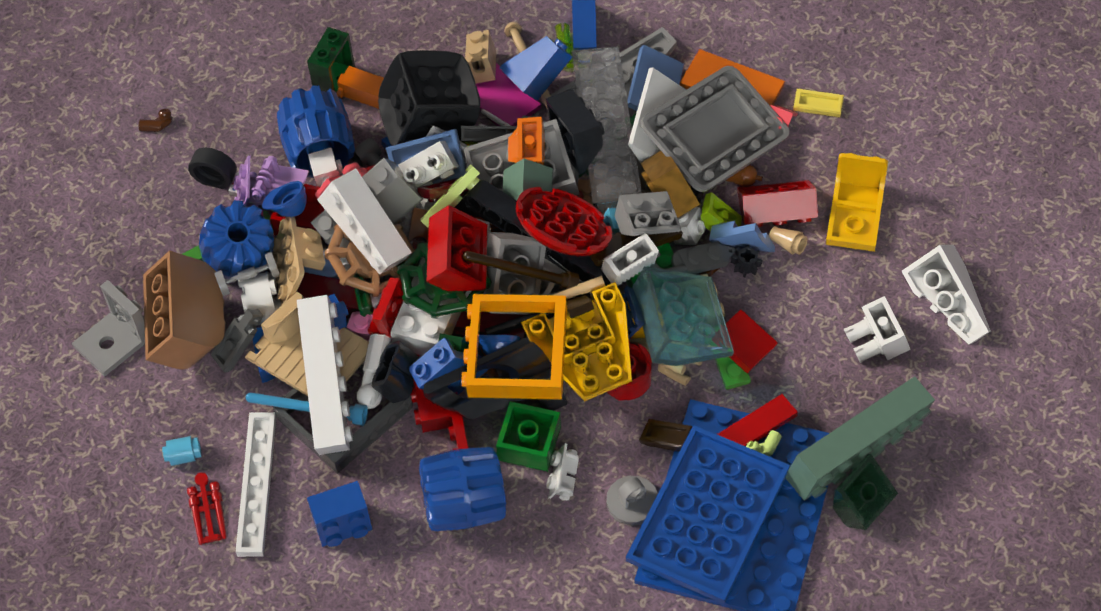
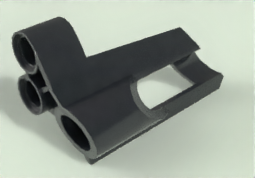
(514, 361)

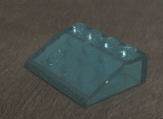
(681, 317)

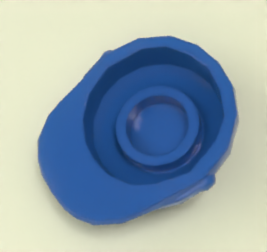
(287, 199)
(492, 343)

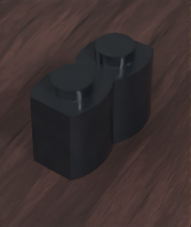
(393, 375)

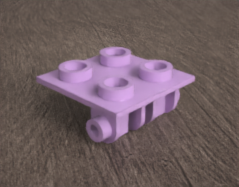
(273, 176)
(244, 183)

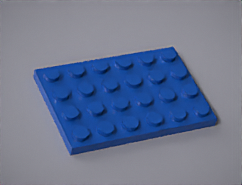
(708, 514)

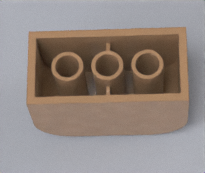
(181, 311)

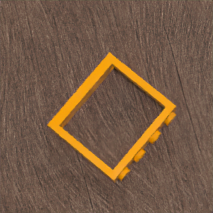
(515, 387)

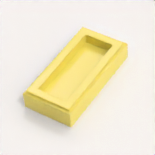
(818, 102)

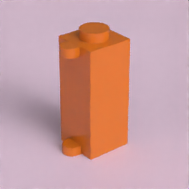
(360, 86)

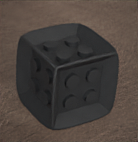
(427, 91)

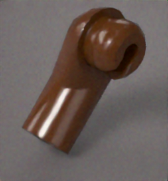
(158, 124)

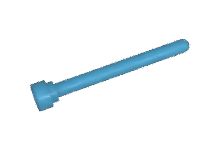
(358, 413)

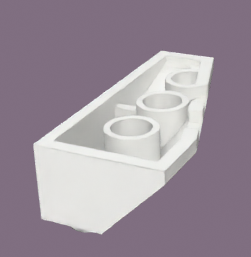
(947, 285)

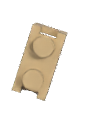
(481, 51)

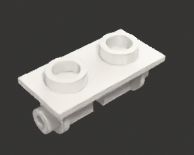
(558, 481)

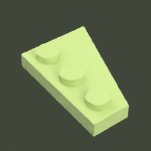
(453, 196)

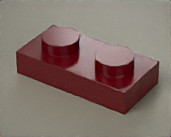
(435, 191)

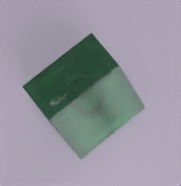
(863, 494)

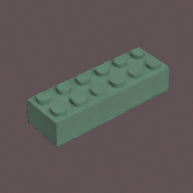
(861, 435)

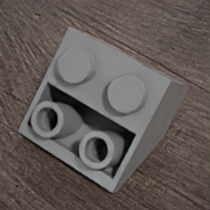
(646, 214)

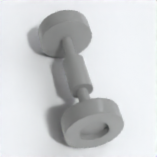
(247, 274)

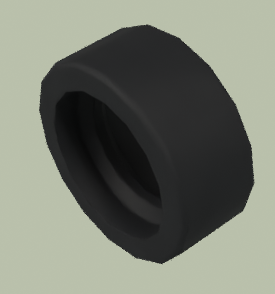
(212, 168)

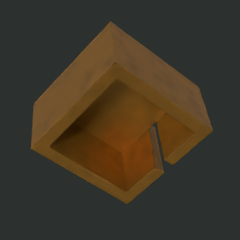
(664, 175)

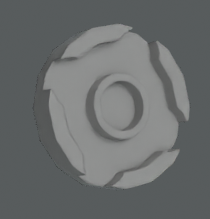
(630, 499)

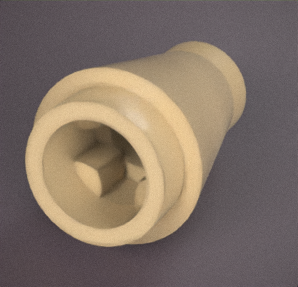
(790, 240)

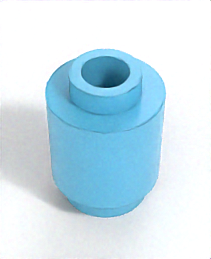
(182, 450)

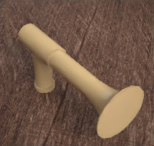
(583, 288)

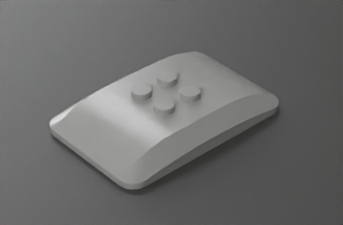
(715, 128)

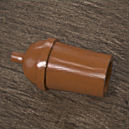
(745, 177)

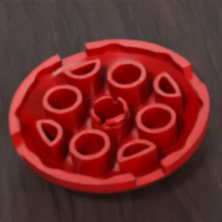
(563, 222)

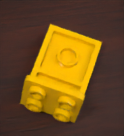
(857, 202)

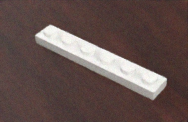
(256, 484)

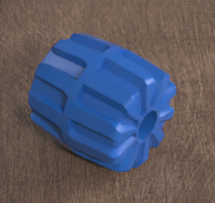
(314, 123)
(236, 238)
(462, 489)

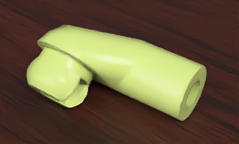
(768, 446)

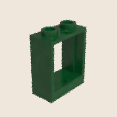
(330, 59)

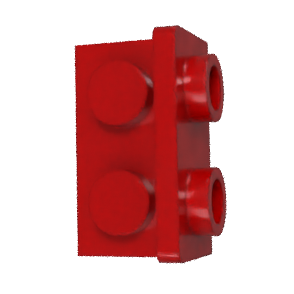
(387, 309)

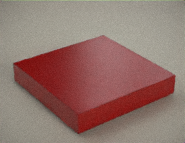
(748, 341)

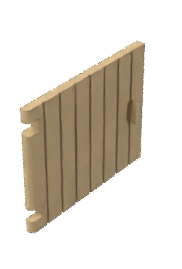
(287, 362)

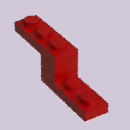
(435, 418)

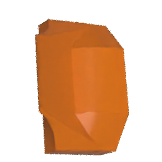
(527, 141)

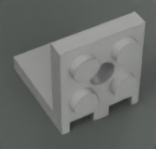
(122, 325)

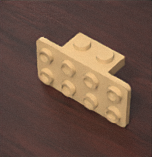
(292, 252)

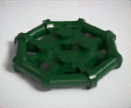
(434, 293)

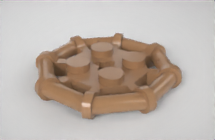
(358, 263)

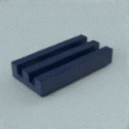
(634, 311)

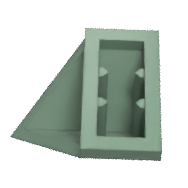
(526, 175)

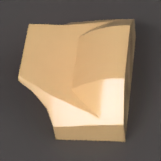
(283, 322)

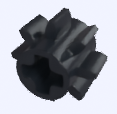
(746, 267)

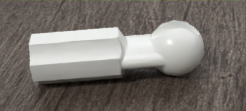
(366, 393)

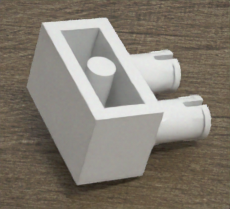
(429, 165)
(882, 323)

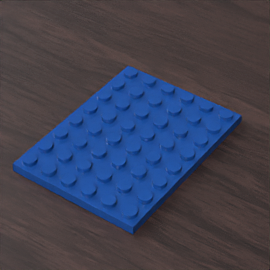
(782, 549)

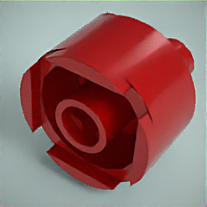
(641, 375)

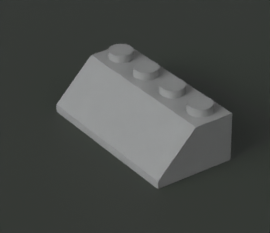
(390, 190)

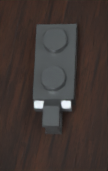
(236, 339)

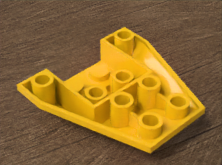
(594, 345)

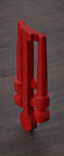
(202, 480)

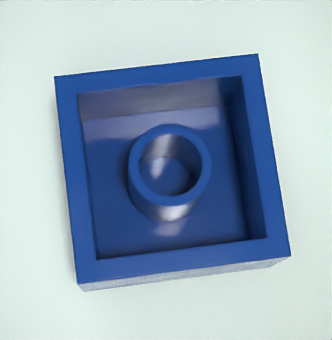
(340, 514)

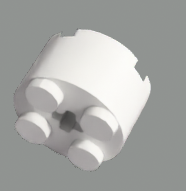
(260, 294)

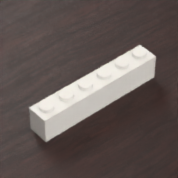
(323, 375)

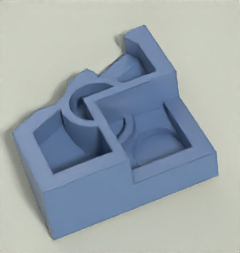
(733, 236)

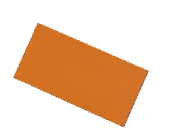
(706, 64)

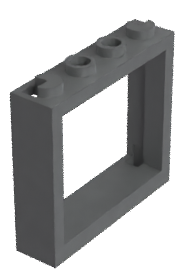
(361, 439)

